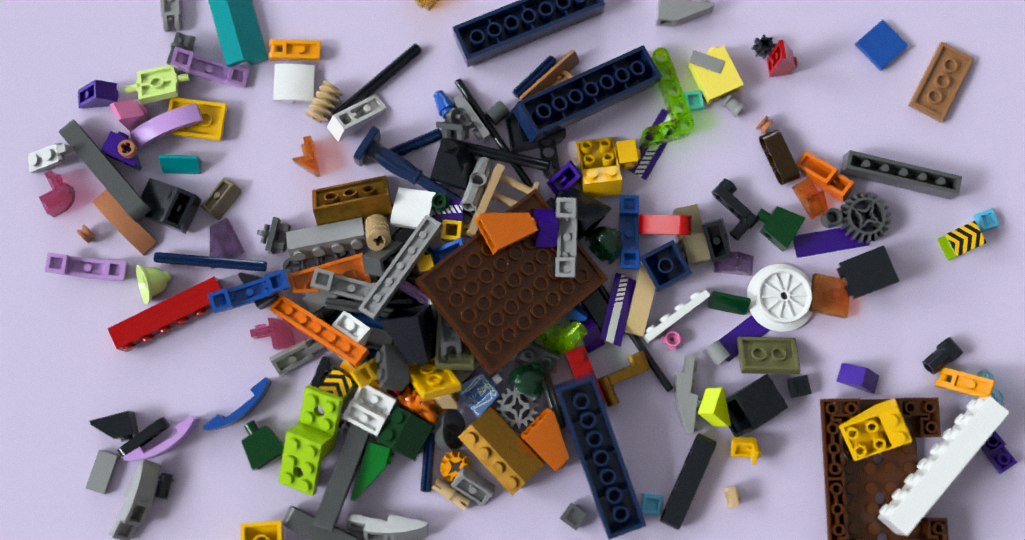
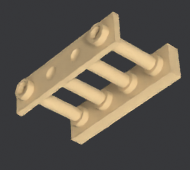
(491, 193)

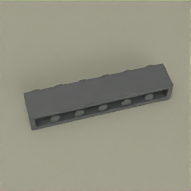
(900, 175)

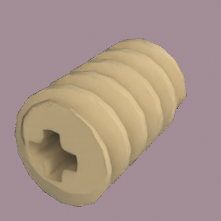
(323, 102)
(377, 232)

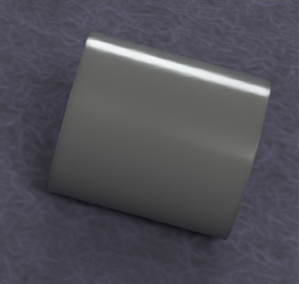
(497, 112)
(837, 215)

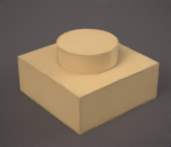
(732, 496)

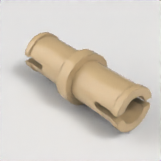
(451, 494)

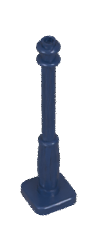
(397, 165)

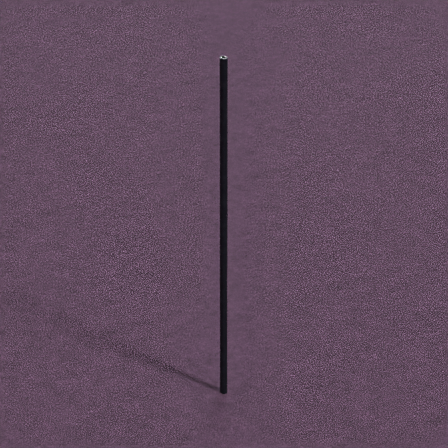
(525, 179)

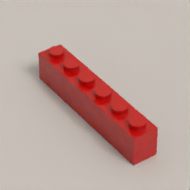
(164, 316)

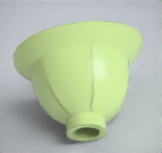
(151, 281)

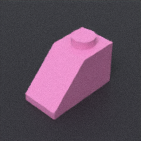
(130, 113)

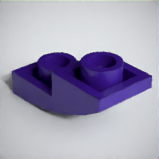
(997, 453)

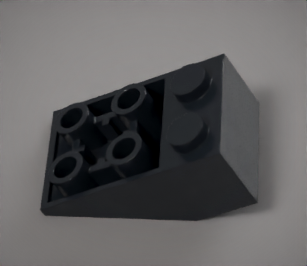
(170, 205)

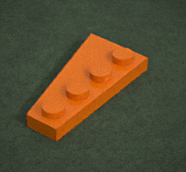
(348, 267)

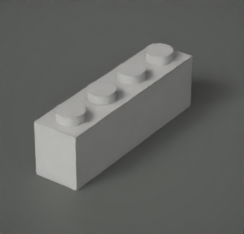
(326, 239)

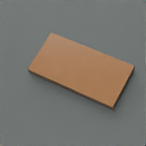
(941, 82)

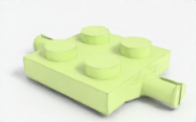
(157, 84)

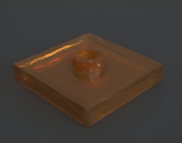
(829, 296)

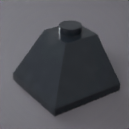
(453, 164)

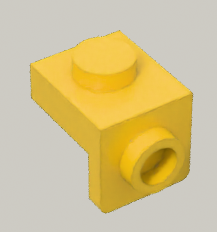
(745, 448)

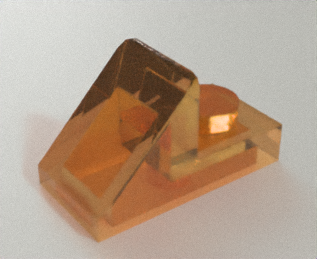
(309, 161)
(812, 200)

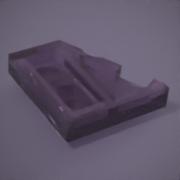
(224, 241)

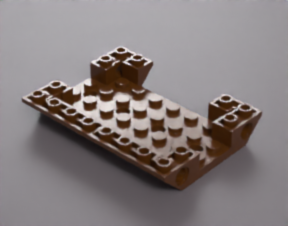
(854, 484)

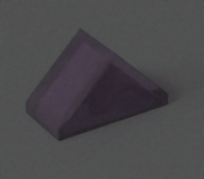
(738, 264)

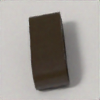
(779, 157)

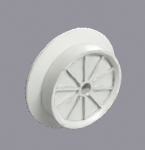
(766, 300)

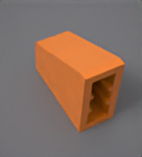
(505, 229)
(546, 440)

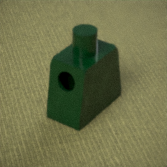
(780, 226)
(261, 445)

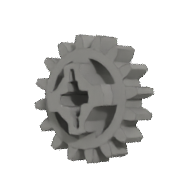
(525, 406)

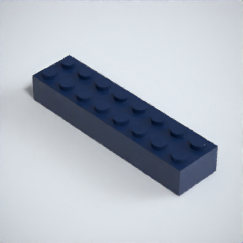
(518, 25)
(586, 93)
(600, 455)

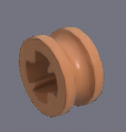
(764, 125)
(128, 155)
(86, 233)

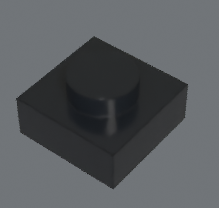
(799, 386)

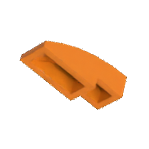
(825, 176)

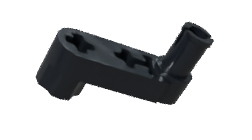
(723, 194)

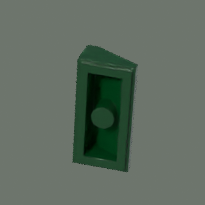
(728, 303)

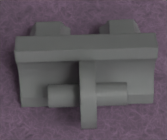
(182, 41)
(453, 123)
(273, 244)

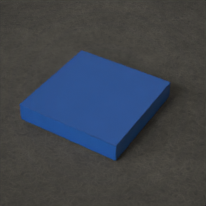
(881, 45)

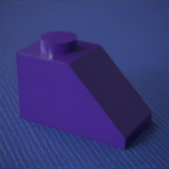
(97, 94)
(110, 149)

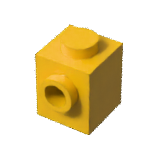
(627, 154)

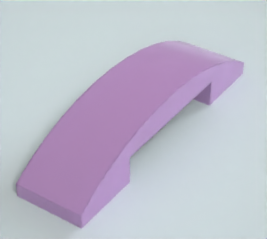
(209, 69)
(164, 124)
(86, 267)
(183, 428)

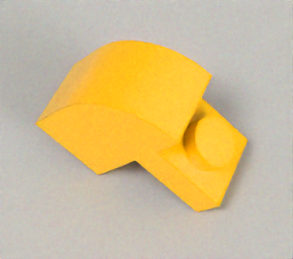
(453, 230)

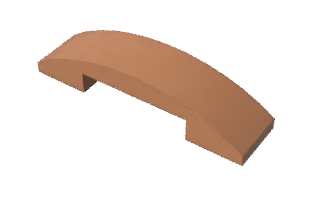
(124, 223)

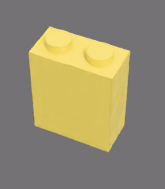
(714, 84)

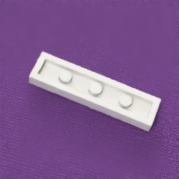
(681, 310)

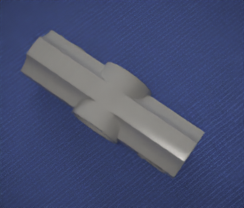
(473, 191)

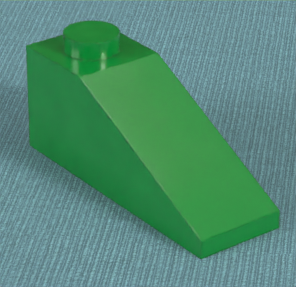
(373, 464)

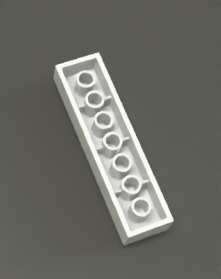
(942, 465)

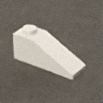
(355, 117)

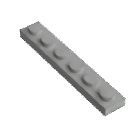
(400, 267)

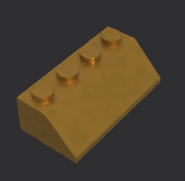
(352, 200)
(501, 450)

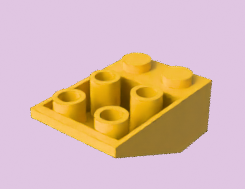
(599, 167)
(876, 430)

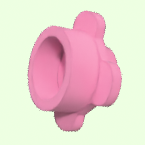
(672, 334)

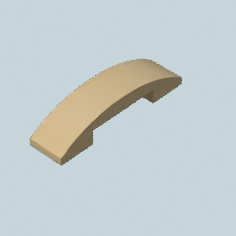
(640, 304)

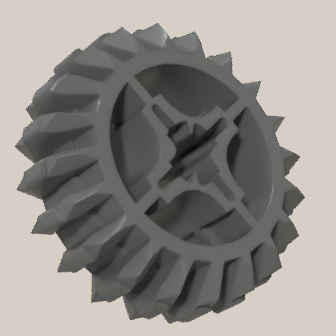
(878, 223)

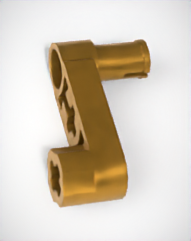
(638, 365)

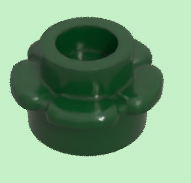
(436, 201)

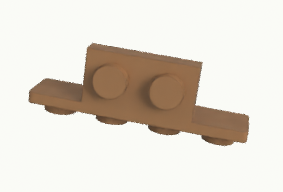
(555, 75)

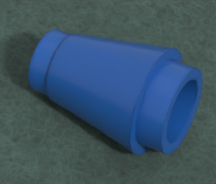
(443, 103)

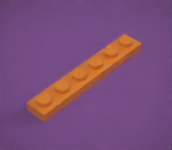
(319, 331)

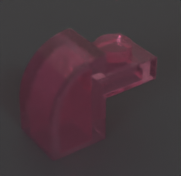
(60, 197)
(280, 333)

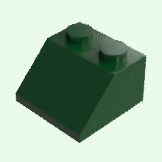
(405, 433)

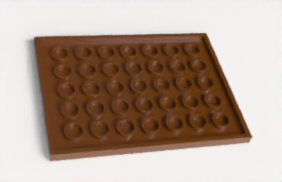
(508, 296)

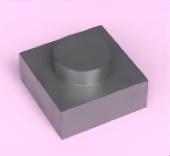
(573, 516)

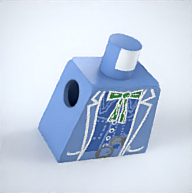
(480, 392)

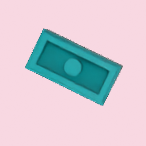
(180, 164)

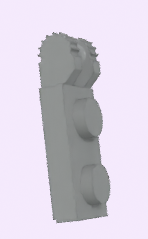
(171, 9)
(480, 130)

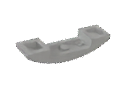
(567, 237)
(340, 285)

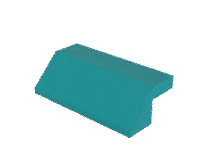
(238, 32)

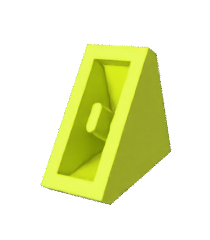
(714, 407)

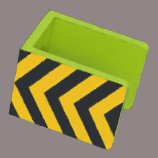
(961, 240)
(338, 384)

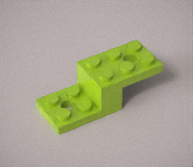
(310, 440)

